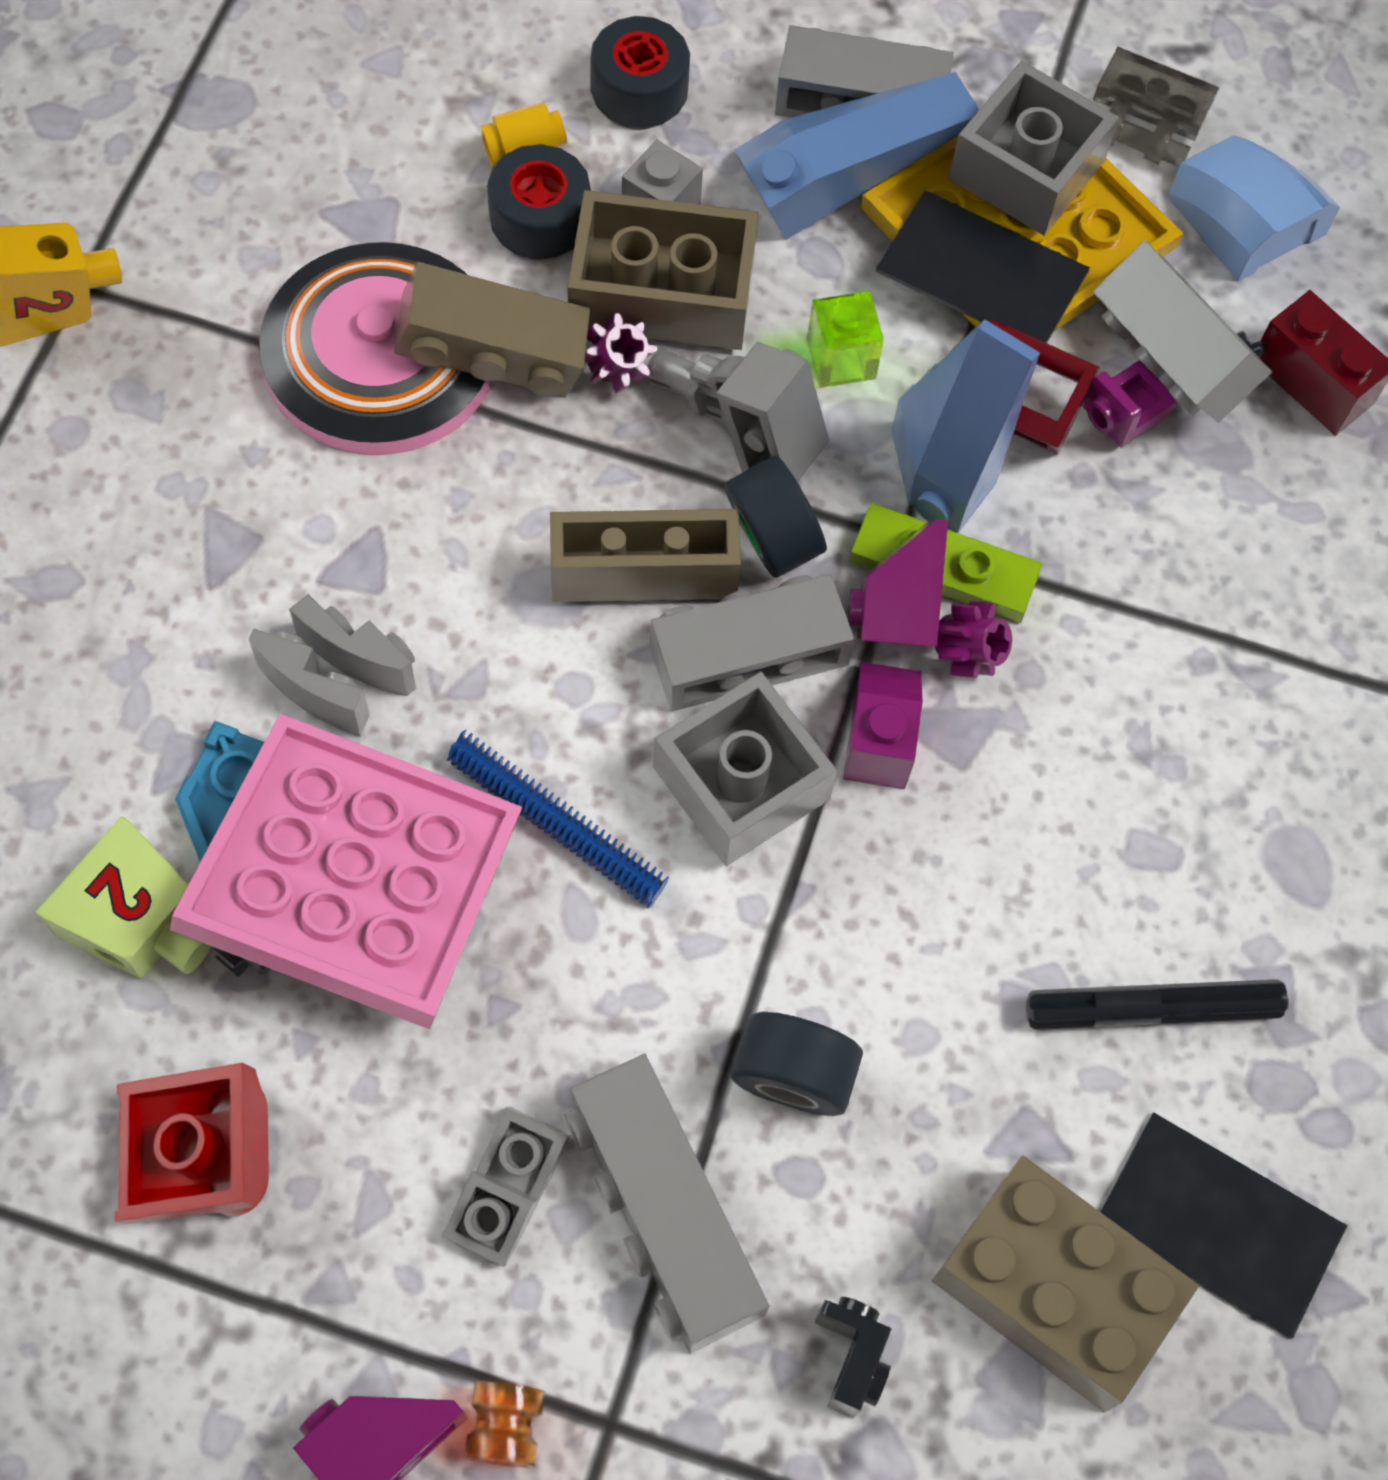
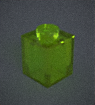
(844, 339)

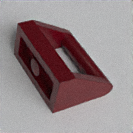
(1040, 428)

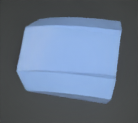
(1250, 204)

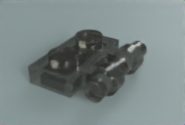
(1158, 96)

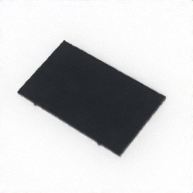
(982, 268)
(1224, 1224)

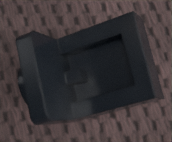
(862, 1372)

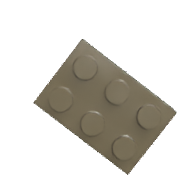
(665, 266)
(1066, 1284)

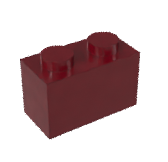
(1324, 362)

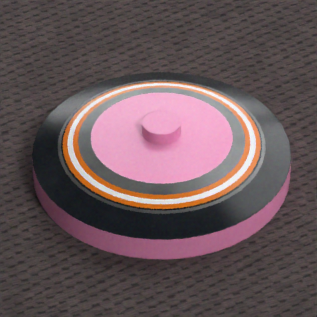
(334, 360)

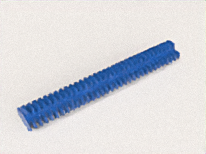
(557, 820)

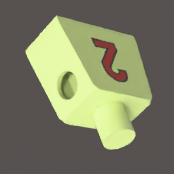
(123, 905)

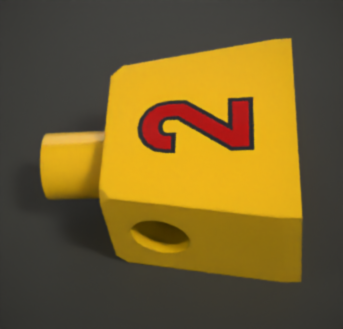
(48, 279)

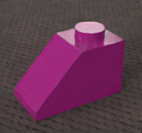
(903, 591)
(884, 725)
(375, 1436)

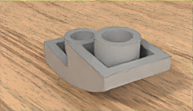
(362, 654)
(295, 672)
(506, 1186)

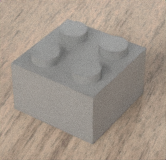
(1032, 147)
(743, 768)

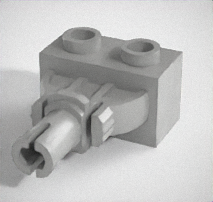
(759, 398)

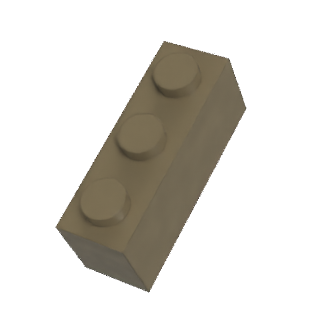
(491, 330)
(644, 555)

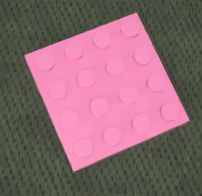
(348, 871)

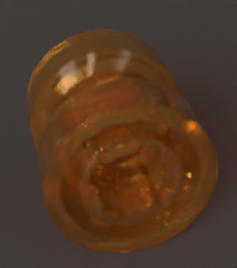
(504, 1424)

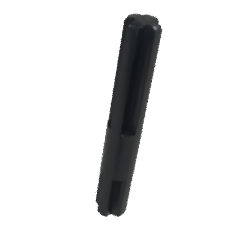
(1156, 1004)

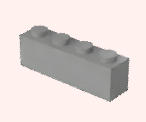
(667, 1204)

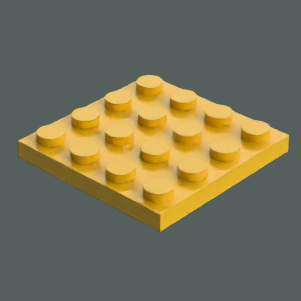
(1096, 228)

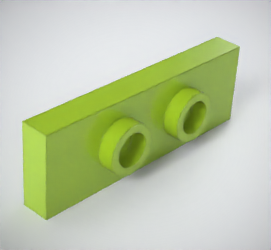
(971, 567)

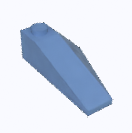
(839, 152)
(960, 422)

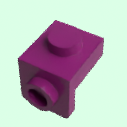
(1128, 403)

